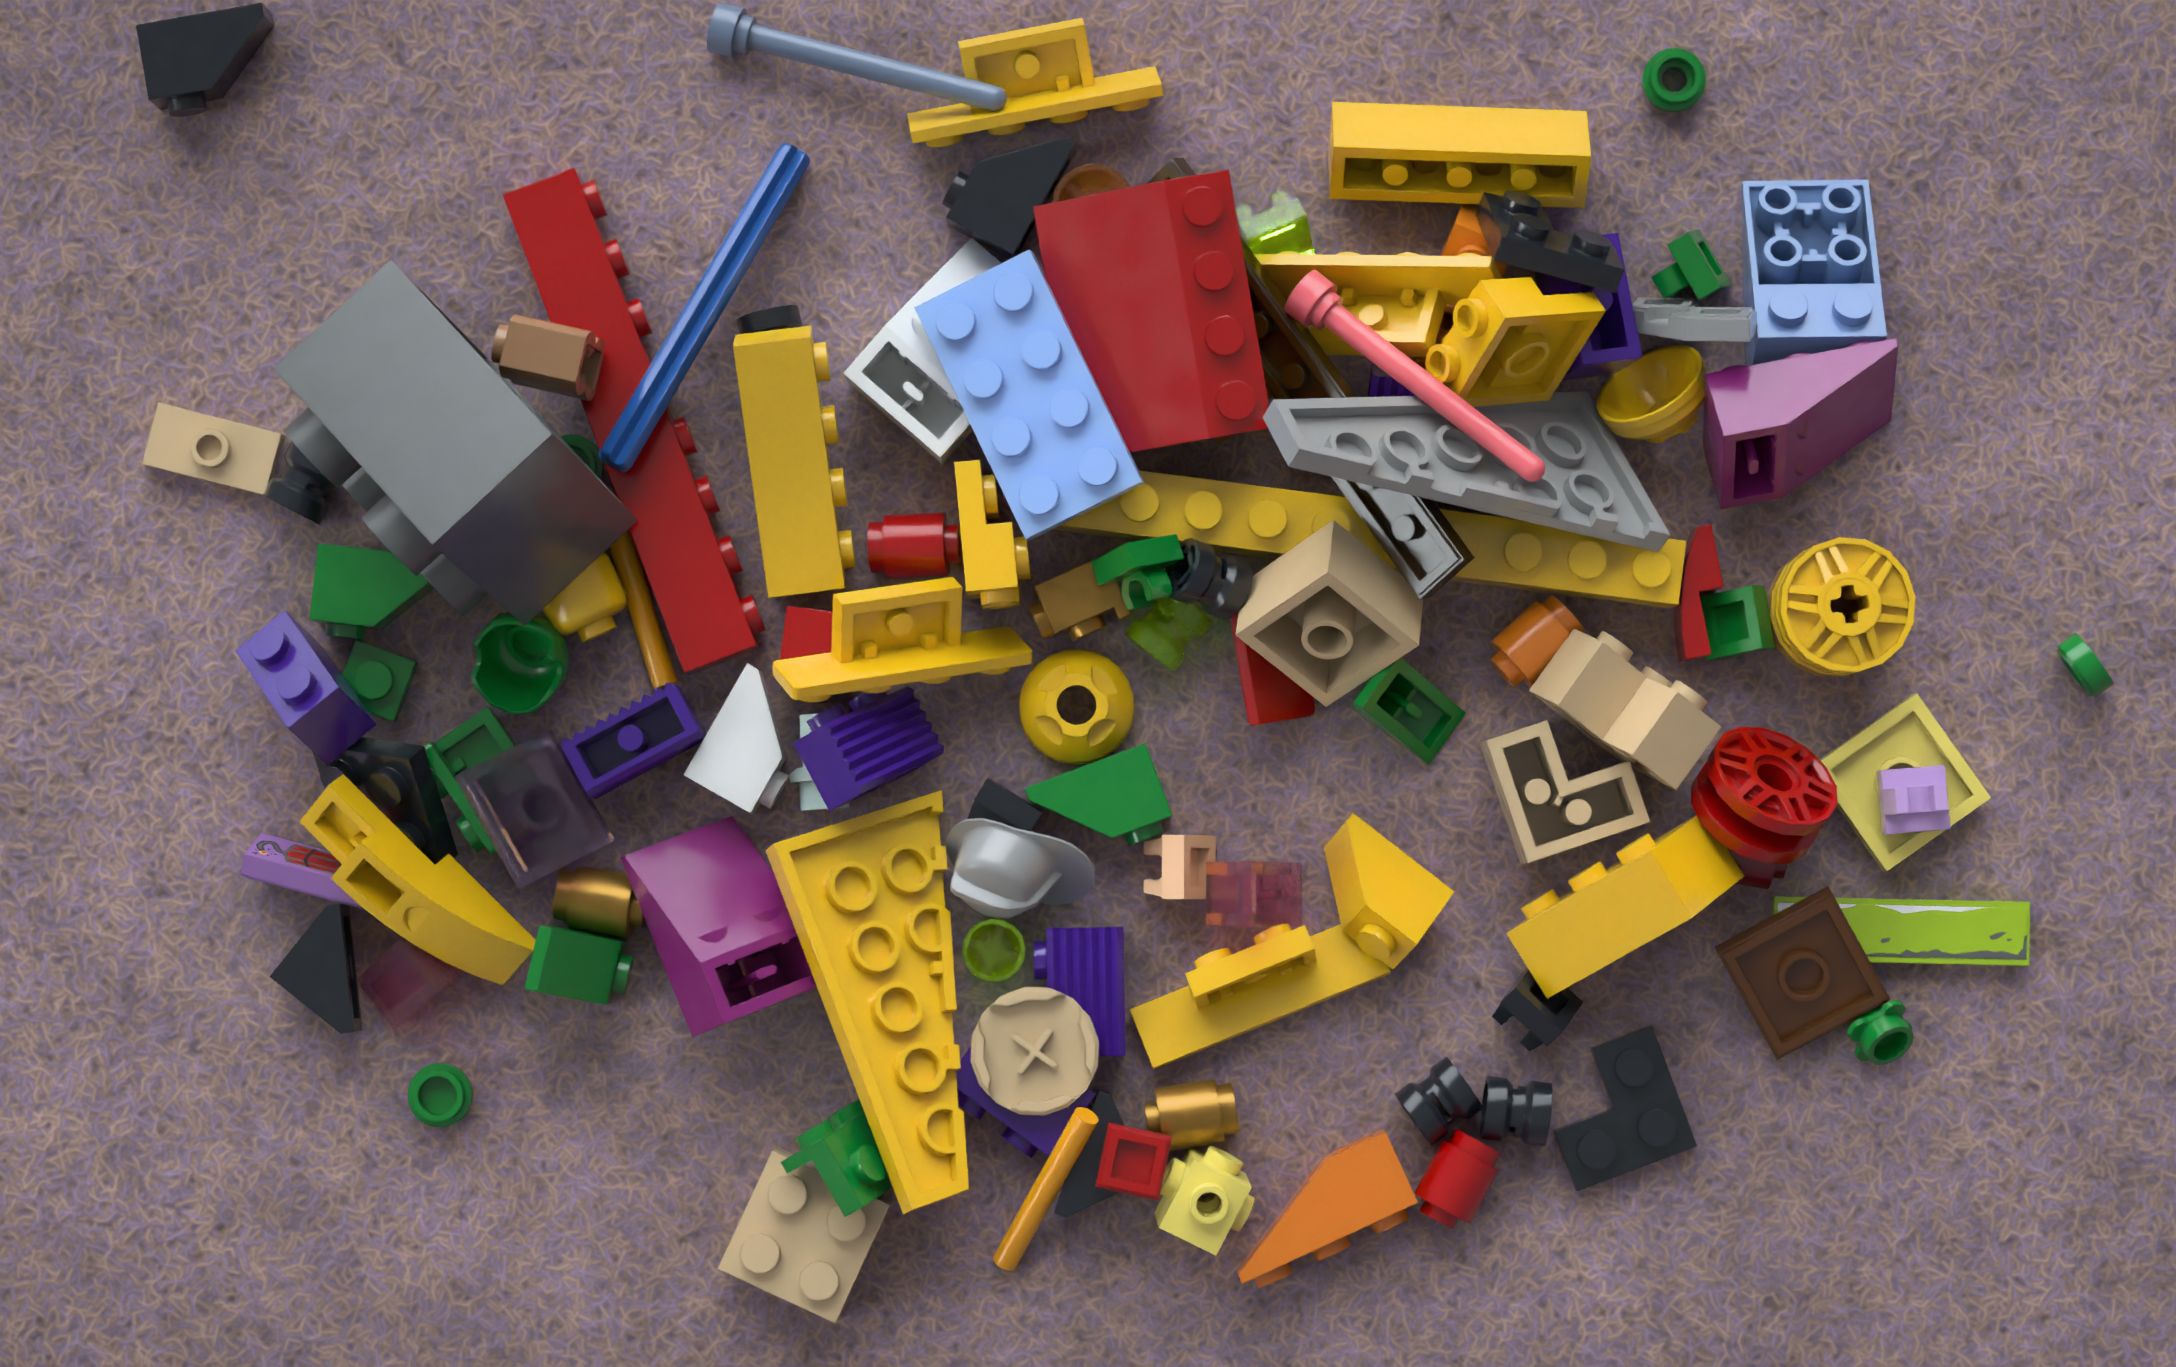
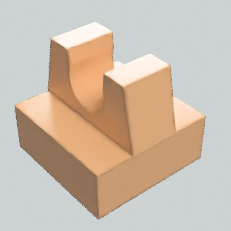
(1182, 865)

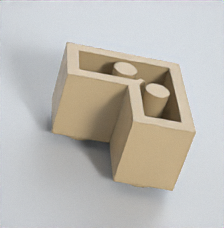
(1626, 710)
(1546, 808)

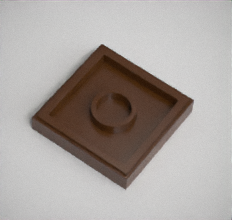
(1802, 973)

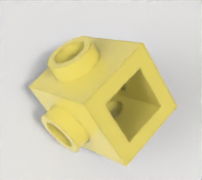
(1207, 1219)

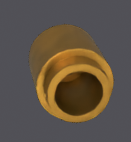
(597, 902)
(1193, 1113)

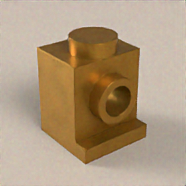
(1076, 604)

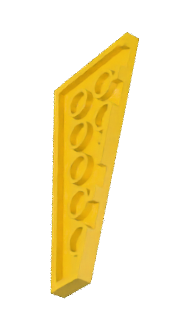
(884, 965)

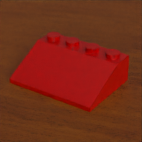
(1160, 306)

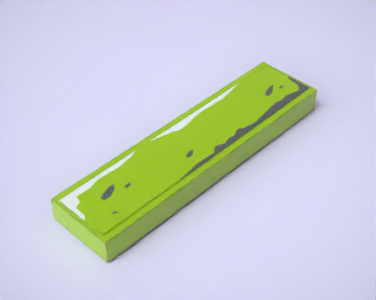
(1935, 929)

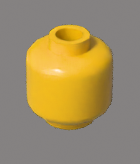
(589, 602)

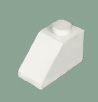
(742, 748)

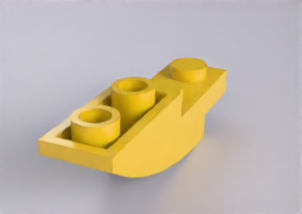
(422, 901)

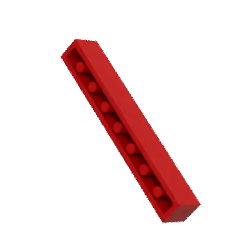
(674, 529)

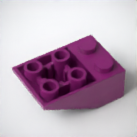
(1793, 417)
(718, 924)

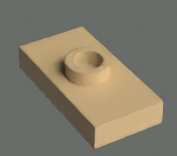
(212, 449)

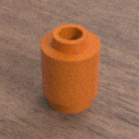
(1532, 641)

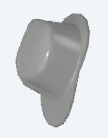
(1014, 869)

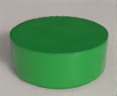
(2084, 665)

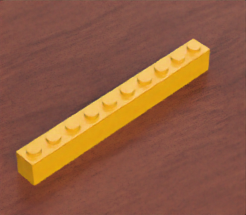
(1276, 520)

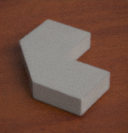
(1687, 321)

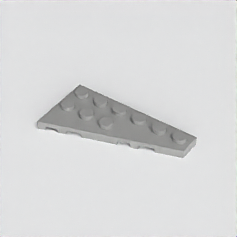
(1418, 452)

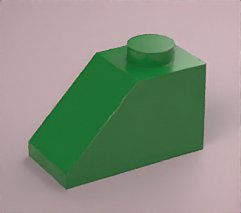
(361, 590)
(1109, 796)
(578, 965)

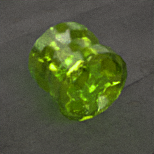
(982, 954)

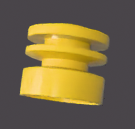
(1822, 640)

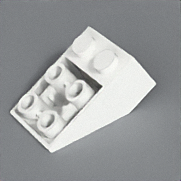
(904, 373)

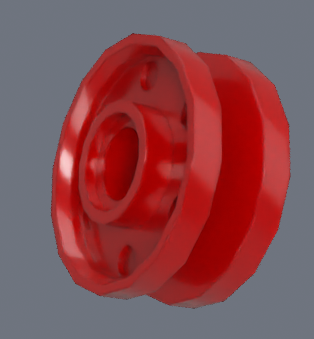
(1763, 795)

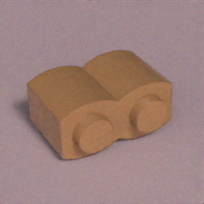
(549, 356)

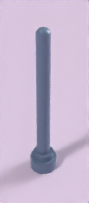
(736, 33)

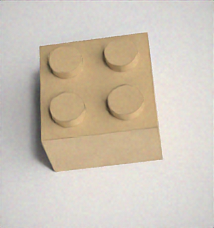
(1330, 614)
(799, 1240)

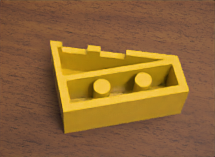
(1622, 906)

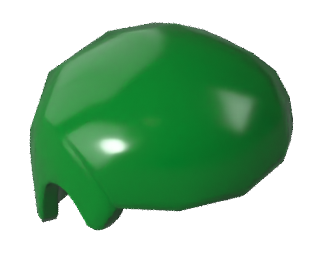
(519, 664)

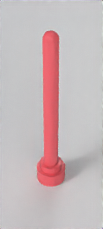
(1317, 304)

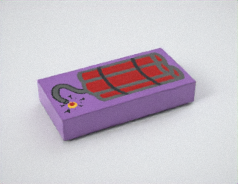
(294, 868)

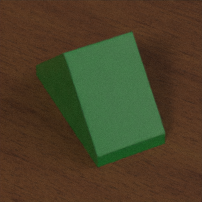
(1408, 709)

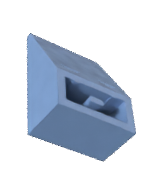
(1810, 267)

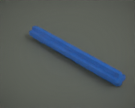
(704, 308)

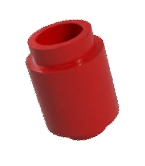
(913, 545)
(1457, 1179)

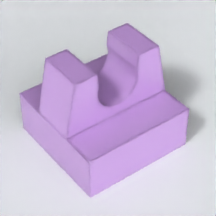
(1913, 799)

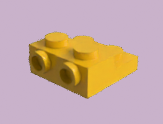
(1512, 342)
(991, 553)

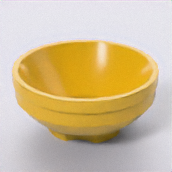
(1655, 395)
(1088, 740)

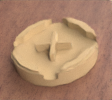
(1034, 1051)

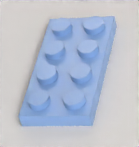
(1029, 395)

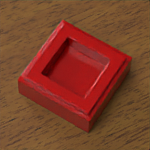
(1133, 1161)

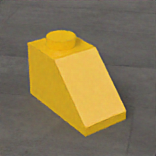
(1381, 892)

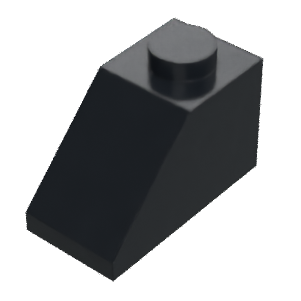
(199, 55)
(1000, 194)

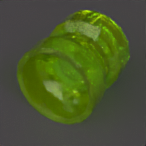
(1168, 631)

